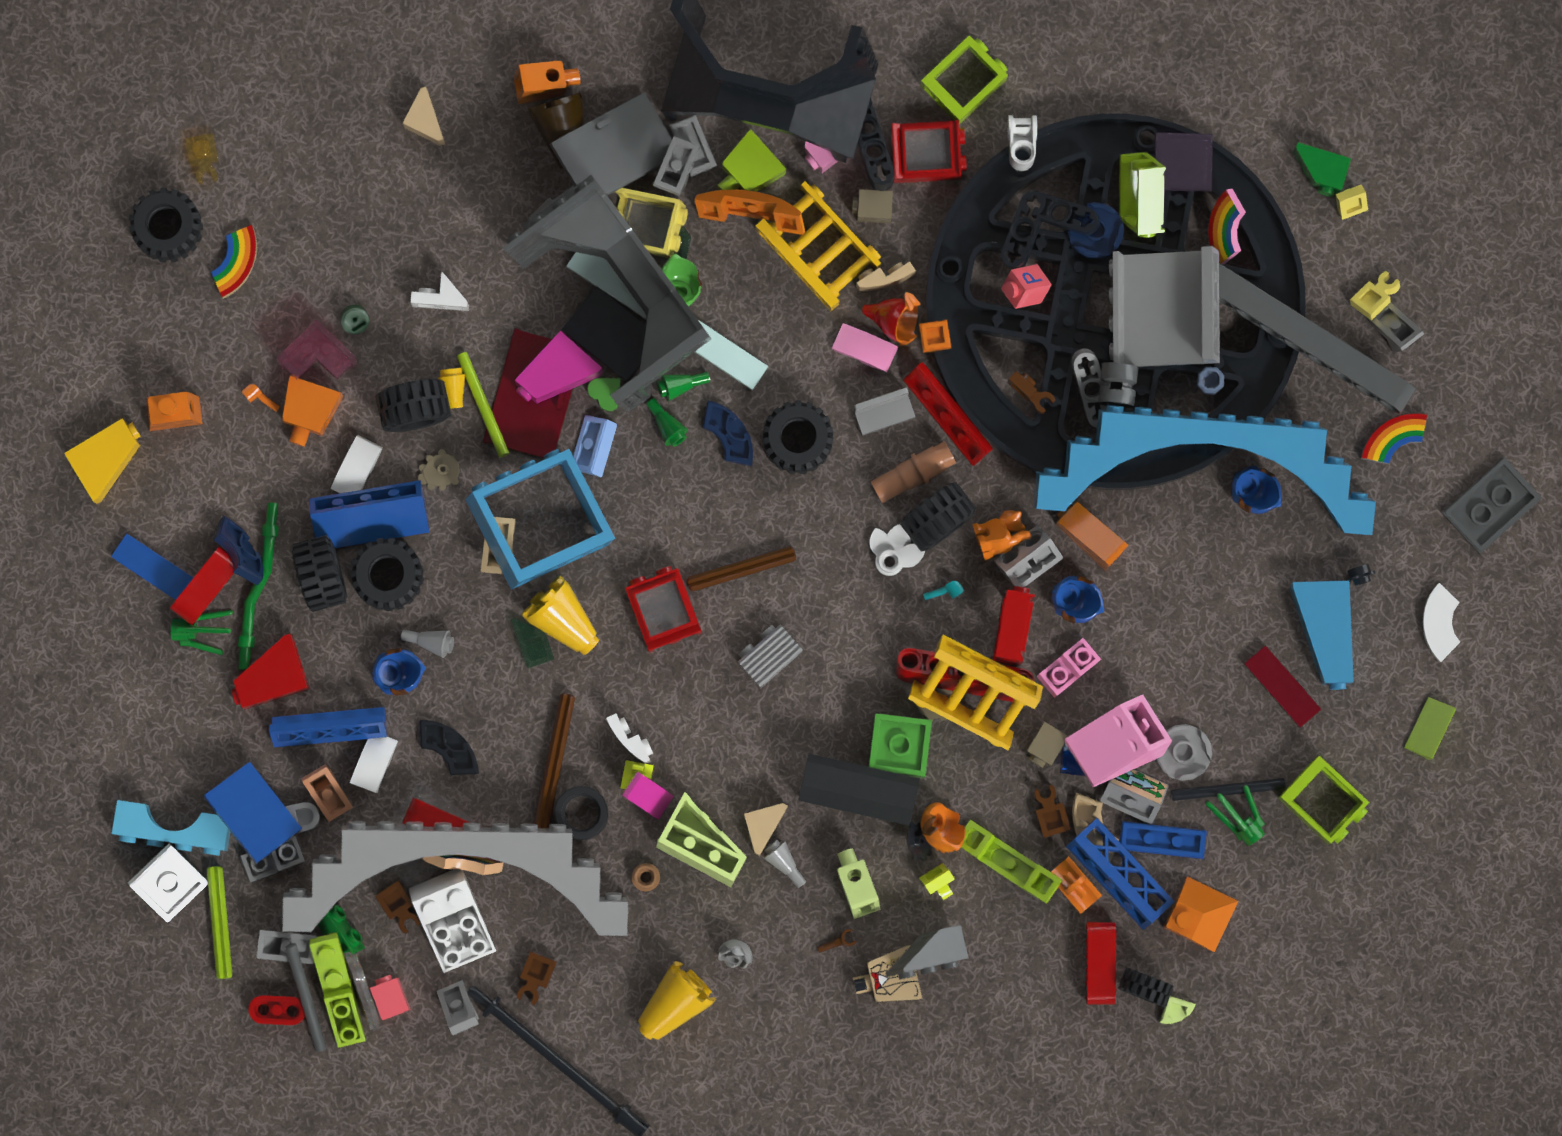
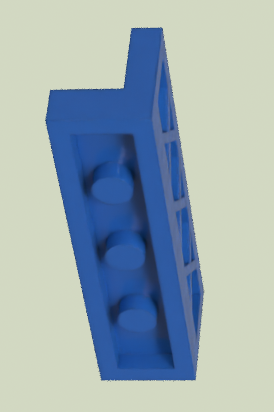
(328, 727)
(1115, 883)

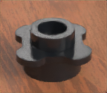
(1360, 574)

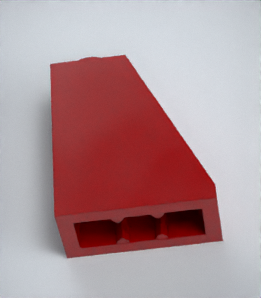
(271, 676)

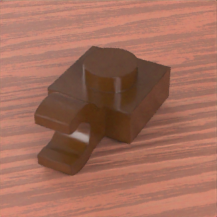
(1025, 387)

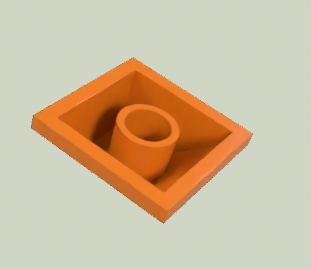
(1200, 914)

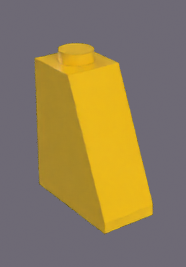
(104, 457)

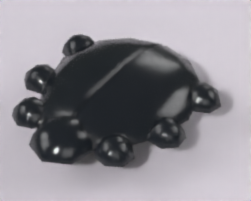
(917, 843)

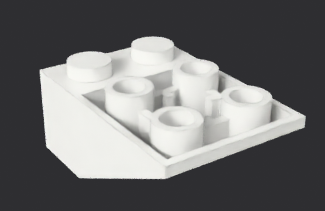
(451, 919)

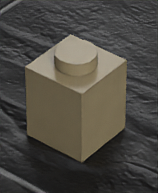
(873, 206)
(1046, 745)

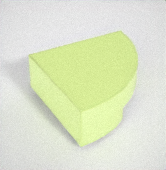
(1176, 1010)

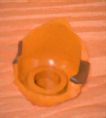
(942, 828)

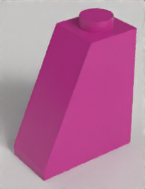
(556, 370)

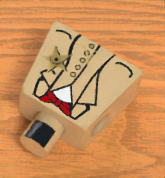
(889, 987)

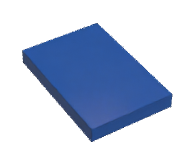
(252, 812)

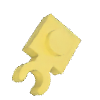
(1374, 298)

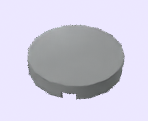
(1175, 759)

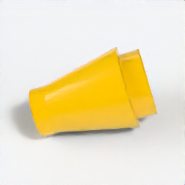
(454, 385)

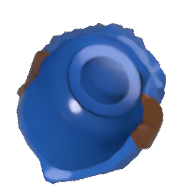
(1256, 490)
(1077, 599)
(397, 671)

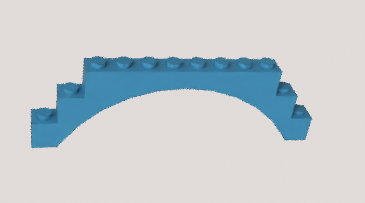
(1130, 434)

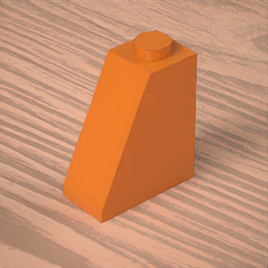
(1091, 535)

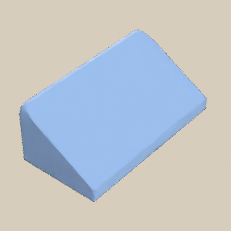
(594, 445)

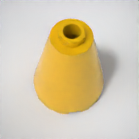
(674, 1002)

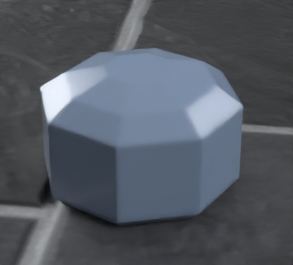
(1210, 380)

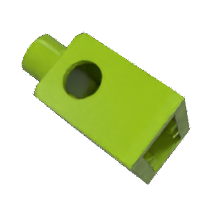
(750, 166)

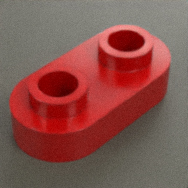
(277, 1010)

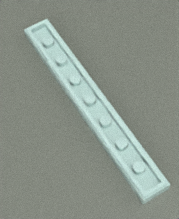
(717, 351)

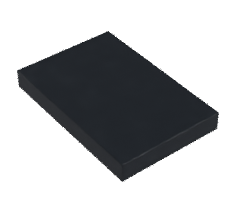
(608, 333)

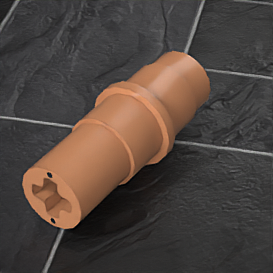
(913, 472)

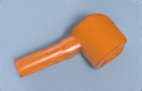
(252, 392)

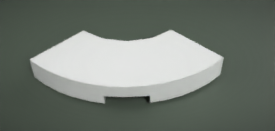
(1438, 622)

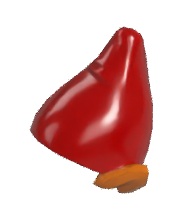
(895, 317)

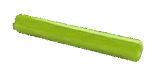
(219, 922)

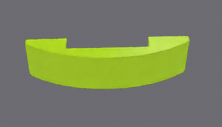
(1009, 862)

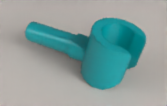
(953, 588)

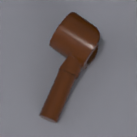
(836, 942)

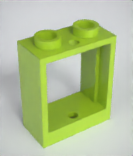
(944, 99)
(1304, 779)

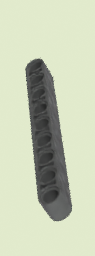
(1313, 341)

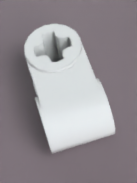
(1022, 136)

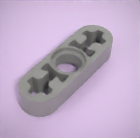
(1079, 372)

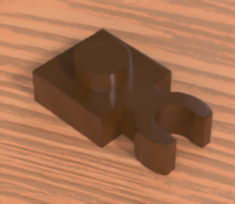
(1051, 817)
(396, 903)
(536, 973)

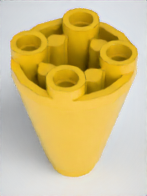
(562, 617)

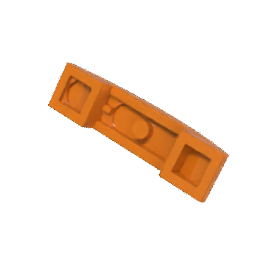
(752, 204)

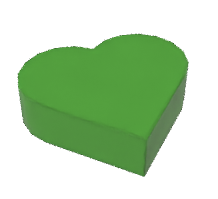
(601, 389)

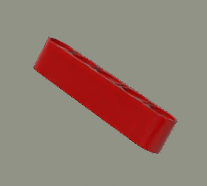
(925, 660)

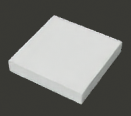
(168, 882)

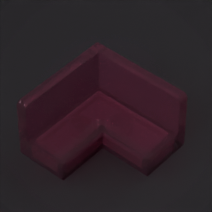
(316, 345)

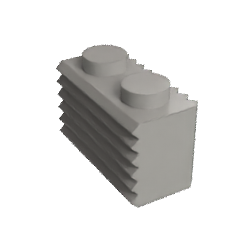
(769, 655)

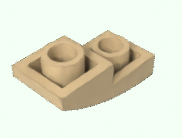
(876, 280)

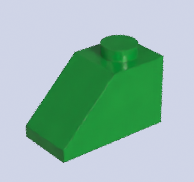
(1322, 168)

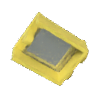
(653, 220)

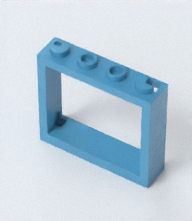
(513, 574)

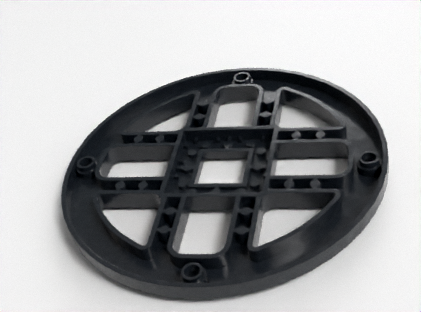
(973, 229)

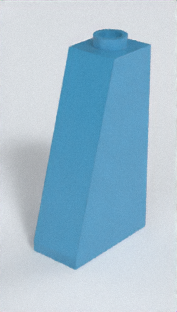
(1327, 627)

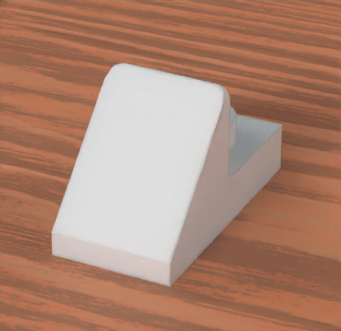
(448, 298)

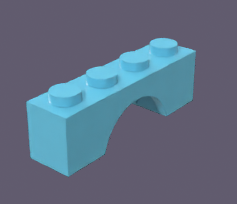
(135, 821)

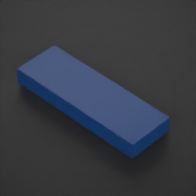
(151, 566)
(1163, 840)

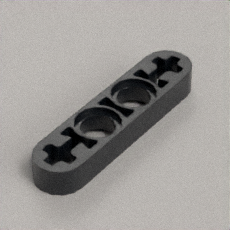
(875, 139)

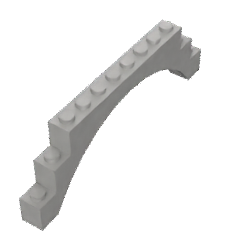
(534, 849)

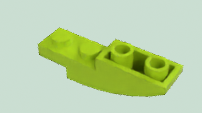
(337, 989)

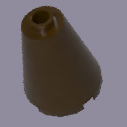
(558, 118)

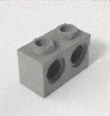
(1028, 558)

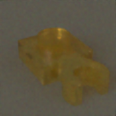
(202, 153)

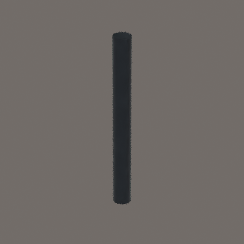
(1227, 789)

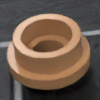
(645, 867)

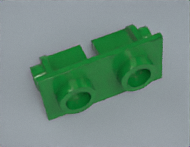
(336, 922)

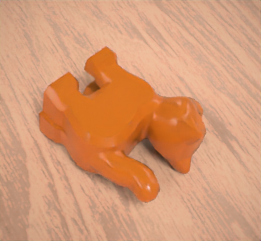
(995, 534)

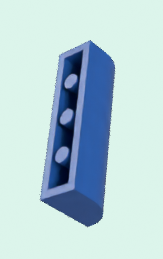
(370, 514)

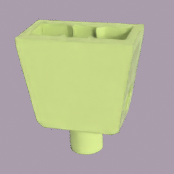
(859, 894)

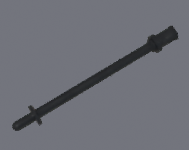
(620, 1112)

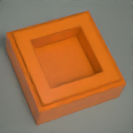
(935, 336)

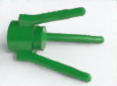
(184, 632)
(1246, 829)

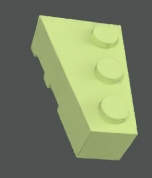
(700, 843)

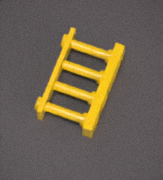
(809, 273)
(985, 670)

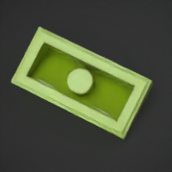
(1430, 728)

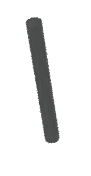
(305, 997)

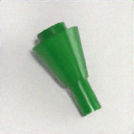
(675, 385)
(671, 429)

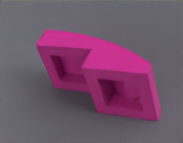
(648, 795)

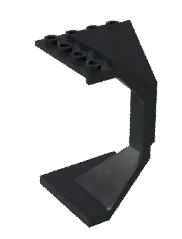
(819, 110)

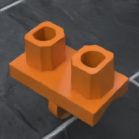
(1076, 885)

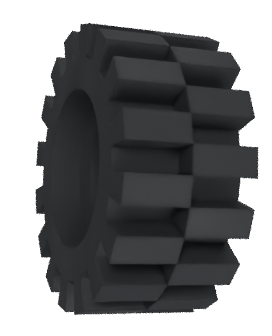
(1145, 987)

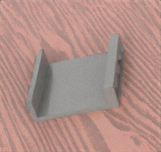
(1165, 308)

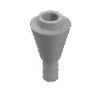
(434, 641)
(780, 857)

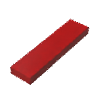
(947, 414)

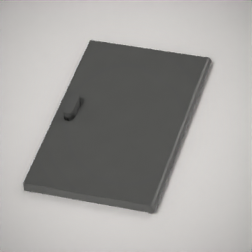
(623, 149)

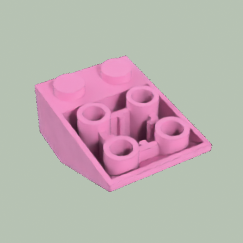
(1119, 741)

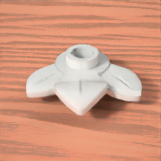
(895, 545)

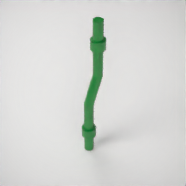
(246, 640)

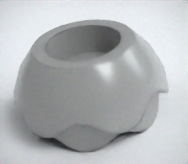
(735, 953)

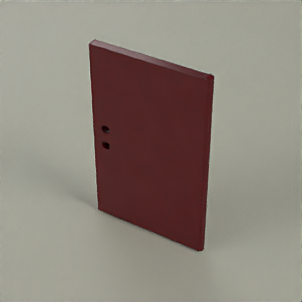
(525, 424)

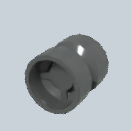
(1118, 375)

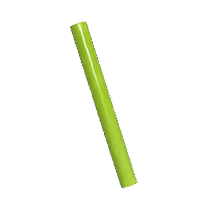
(483, 404)

